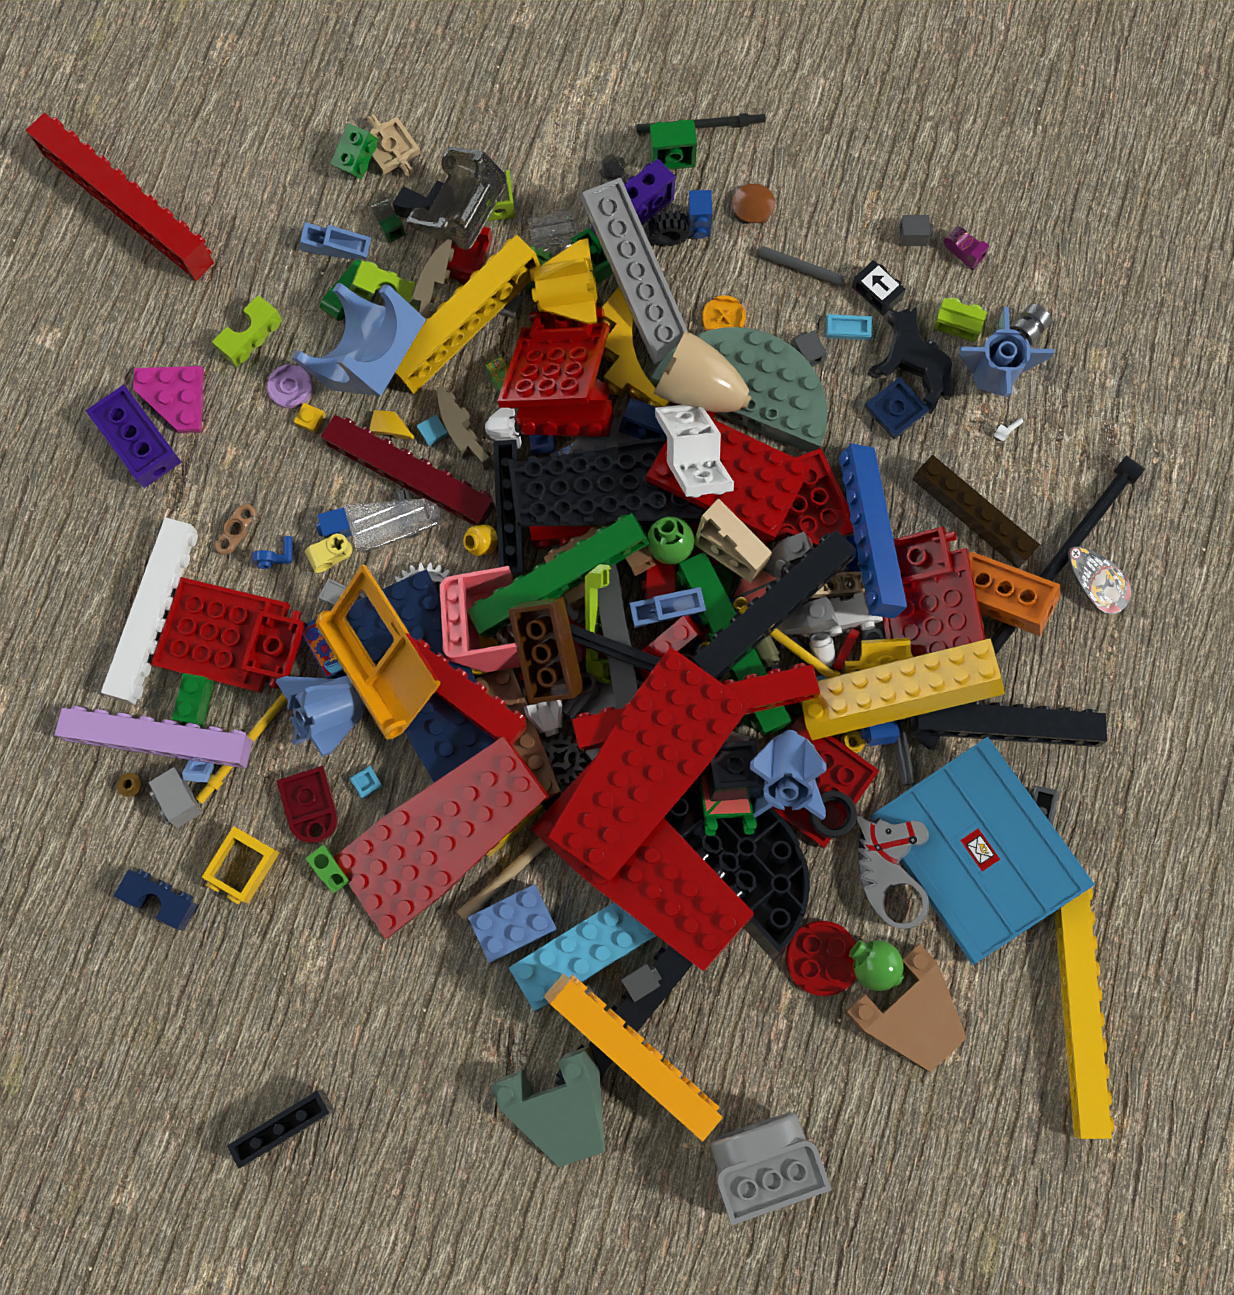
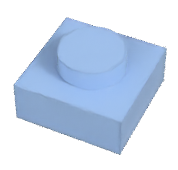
(197, 771)

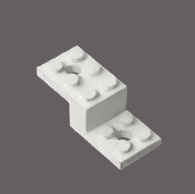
(694, 450)

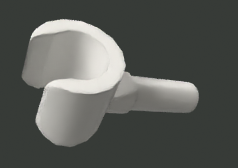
(1003, 432)

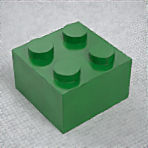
(673, 144)

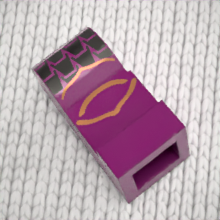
(966, 247)

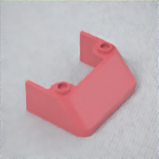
(458, 629)

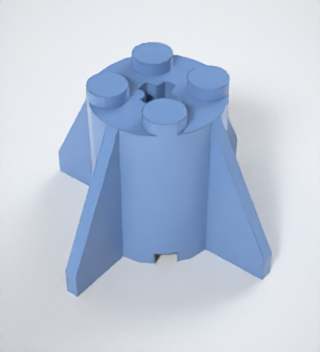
(1002, 358)
(322, 709)
(789, 774)

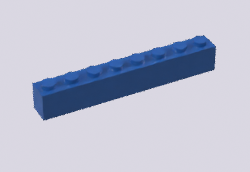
(872, 532)

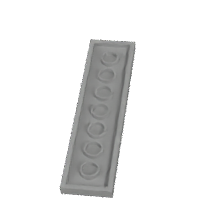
(635, 267)

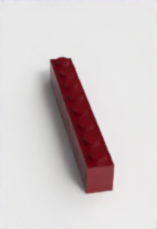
(407, 471)

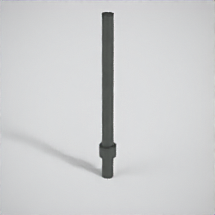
(742, 120)

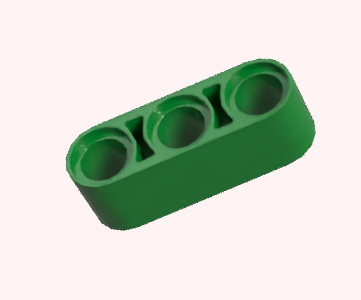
(330, 302)

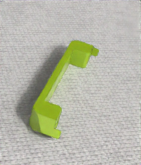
(595, 580)

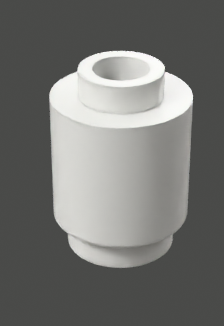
(823, 648)

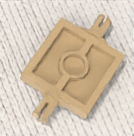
(394, 145)

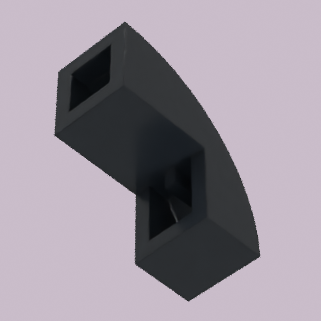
(409, 199)

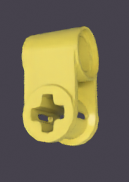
(326, 553)

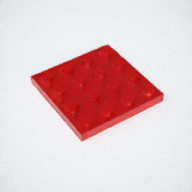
(843, 773)

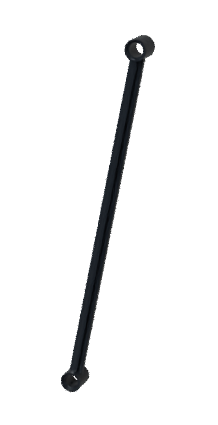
(1127, 472)

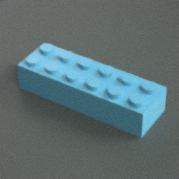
(580, 952)

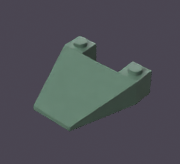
(563, 1119)

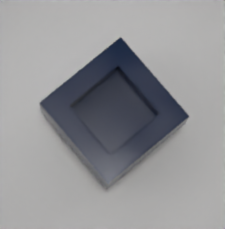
(541, 444)

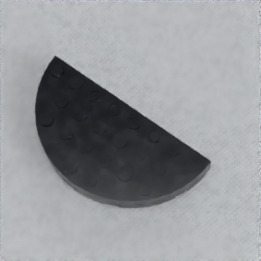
(759, 867)

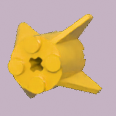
(567, 284)

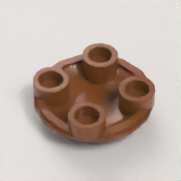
(753, 203)

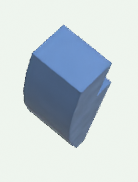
(334, 242)
(666, 607)

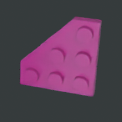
(173, 394)

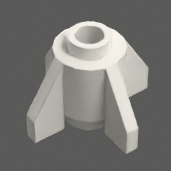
(503, 426)
(546, 716)

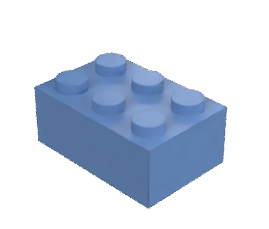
(512, 924)

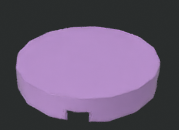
(289, 386)

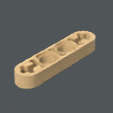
(840, 587)

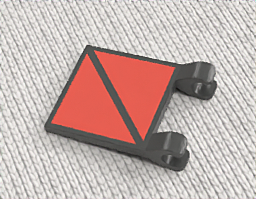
(761, 582)

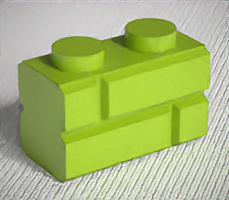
(960, 319)

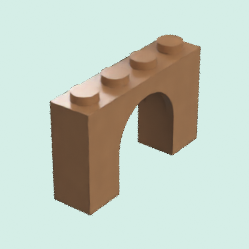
(637, 561)

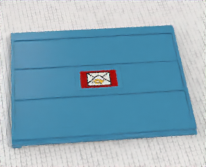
(989, 851)

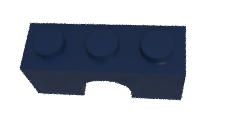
(175, 908)

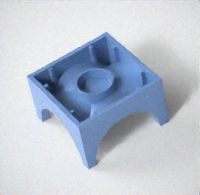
(371, 344)

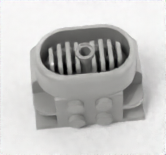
(767, 1167)

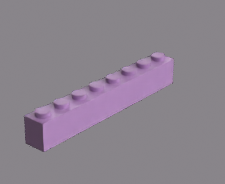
(153, 737)

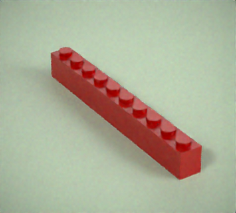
(762, 692)

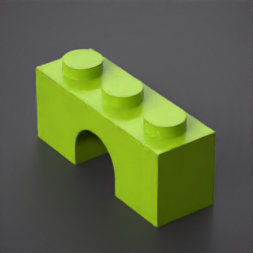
(371, 278)
(238, 345)

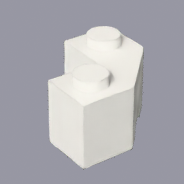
(852, 613)

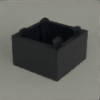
(730, 773)

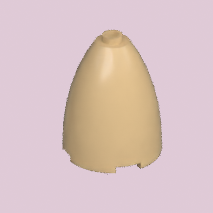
(702, 378)

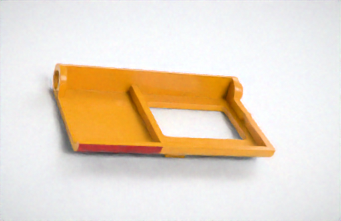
(402, 678)

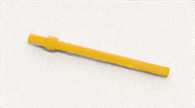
(800, 652)
(215, 781)

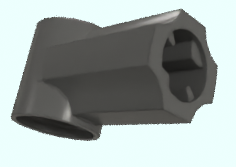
(576, 705)

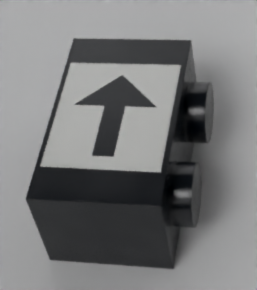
(878, 287)

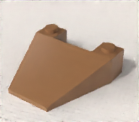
(919, 1021)

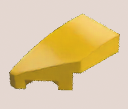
(389, 424)

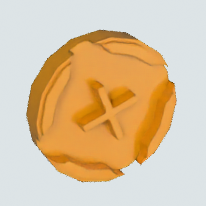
(723, 312)

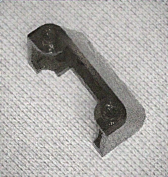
(464, 199)

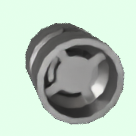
(1032, 322)

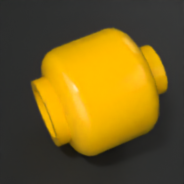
(481, 540)

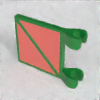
(724, 809)

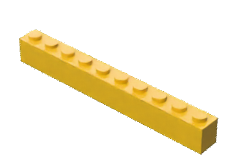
(1083, 1019)

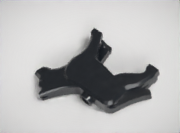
(916, 357)

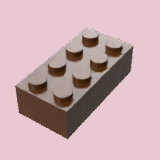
(546, 650)

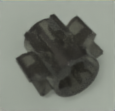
(612, 167)

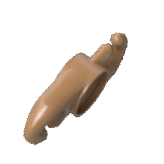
(236, 518)

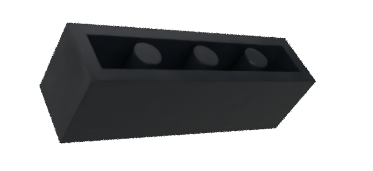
(280, 1128)

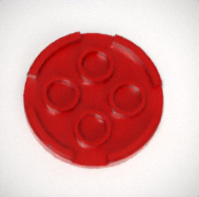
(821, 959)

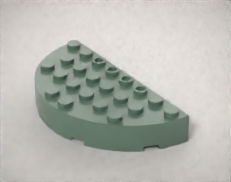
(782, 385)

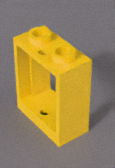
(257, 877)

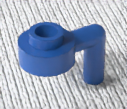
(265, 558)

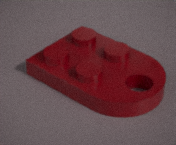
(309, 802)

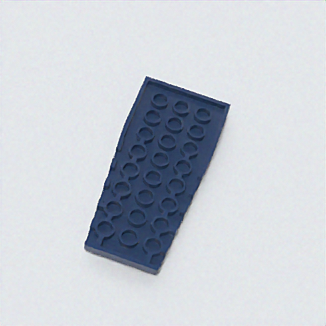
(438, 731)

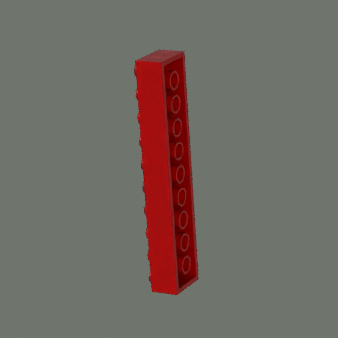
(121, 196)

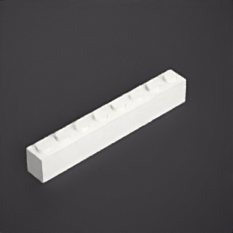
(149, 611)

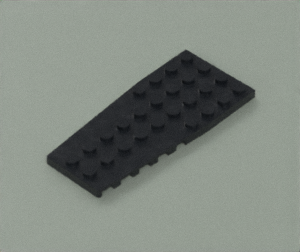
(594, 488)

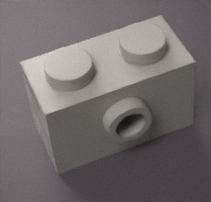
(174, 797)

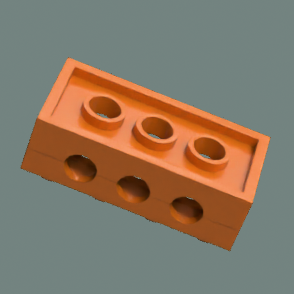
(1027, 598)

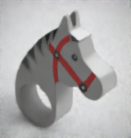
(879, 856)

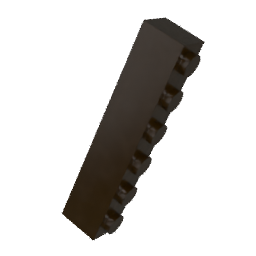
(975, 511)

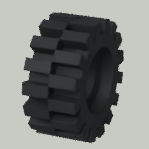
(668, 228)

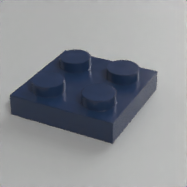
(896, 408)

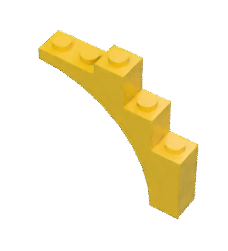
(625, 372)

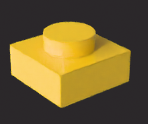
(309, 418)

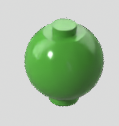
(670, 540)
(877, 965)

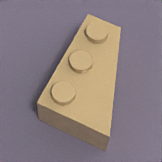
(731, 542)

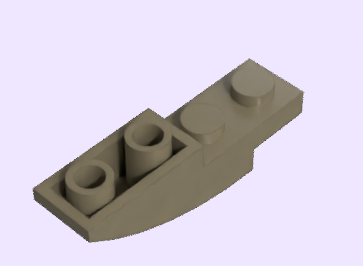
(432, 276)
(458, 428)

